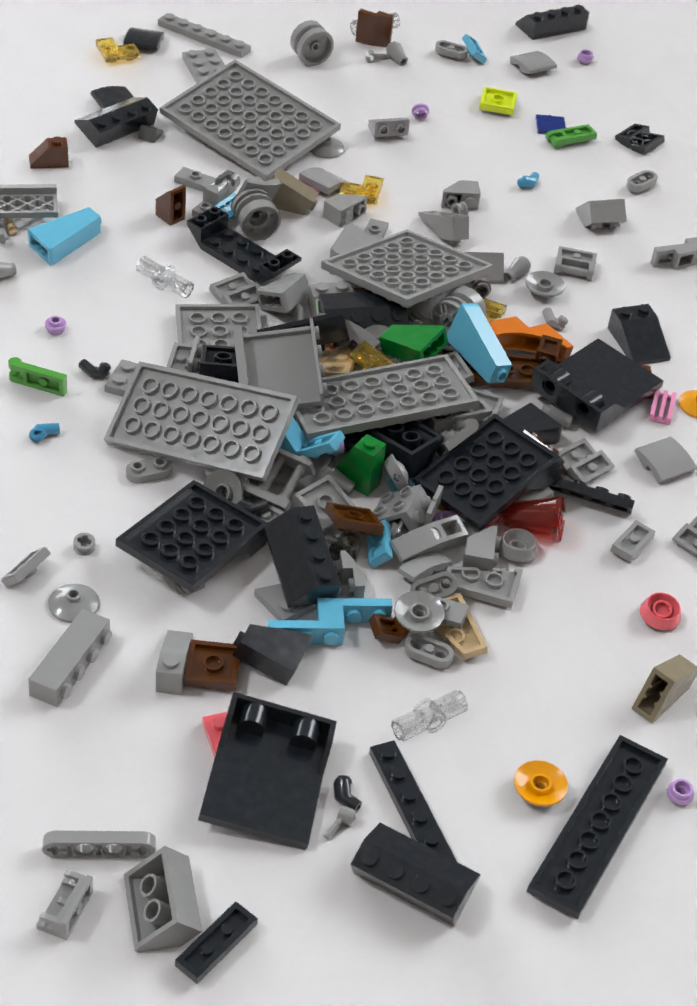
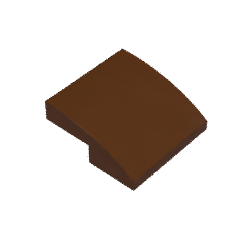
(374, 28)

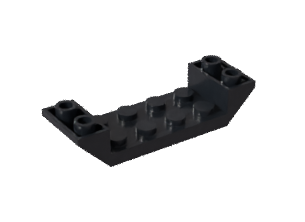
(235, 250)

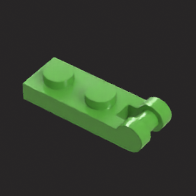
(570, 135)
(37, 377)

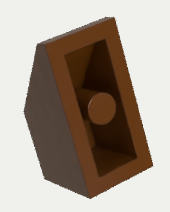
(50, 154)
(172, 205)

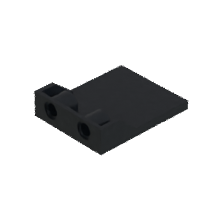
(595, 384)
(490, 471)
(193, 536)
(268, 771)

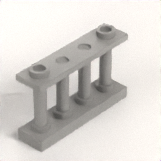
(260, 492)

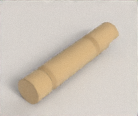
(10, 226)

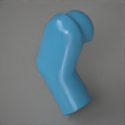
(528, 181)
(40, 431)

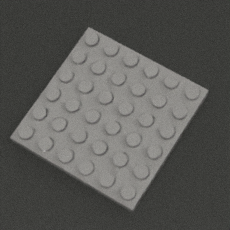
(407, 267)

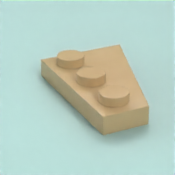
(465, 641)

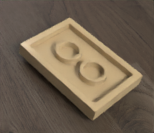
(337, 361)

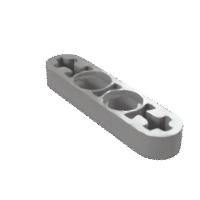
(71, 844)

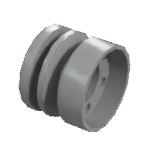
(256, 214)
(446, 309)

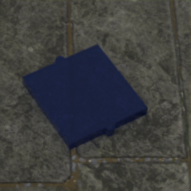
(548, 123)

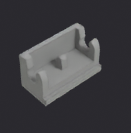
(66, 905)

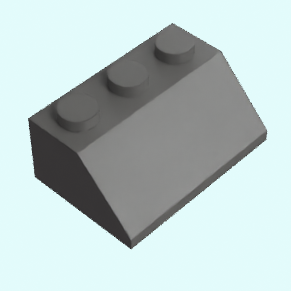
(162, 901)

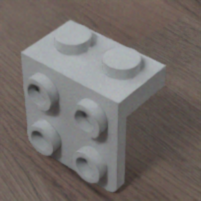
(408, 504)

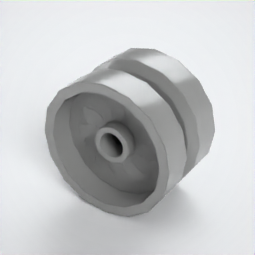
(312, 42)

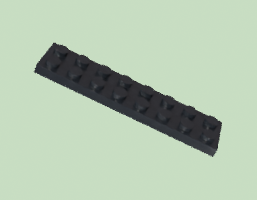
(597, 827)

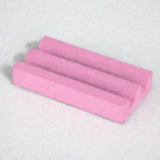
(664, 396)

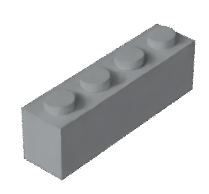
(69, 658)

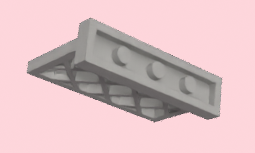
(28, 197)

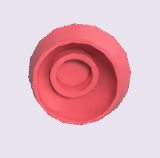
(661, 611)

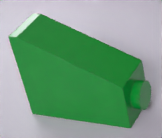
(413, 341)
(364, 464)

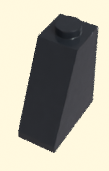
(535, 420)
(272, 650)

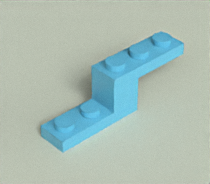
(296, 442)
(332, 614)

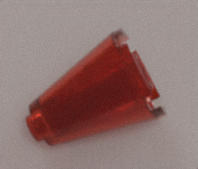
(537, 516)

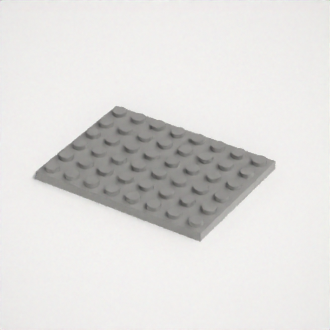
(250, 119)

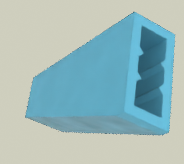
(64, 235)
(478, 343)

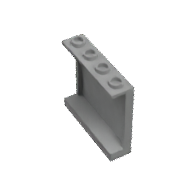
(283, 362)

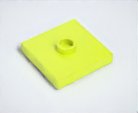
(498, 101)

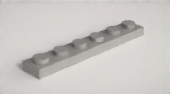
(204, 35)

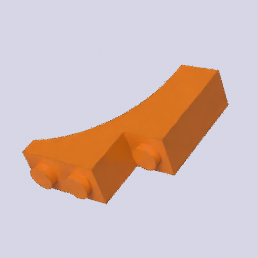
(516, 335)

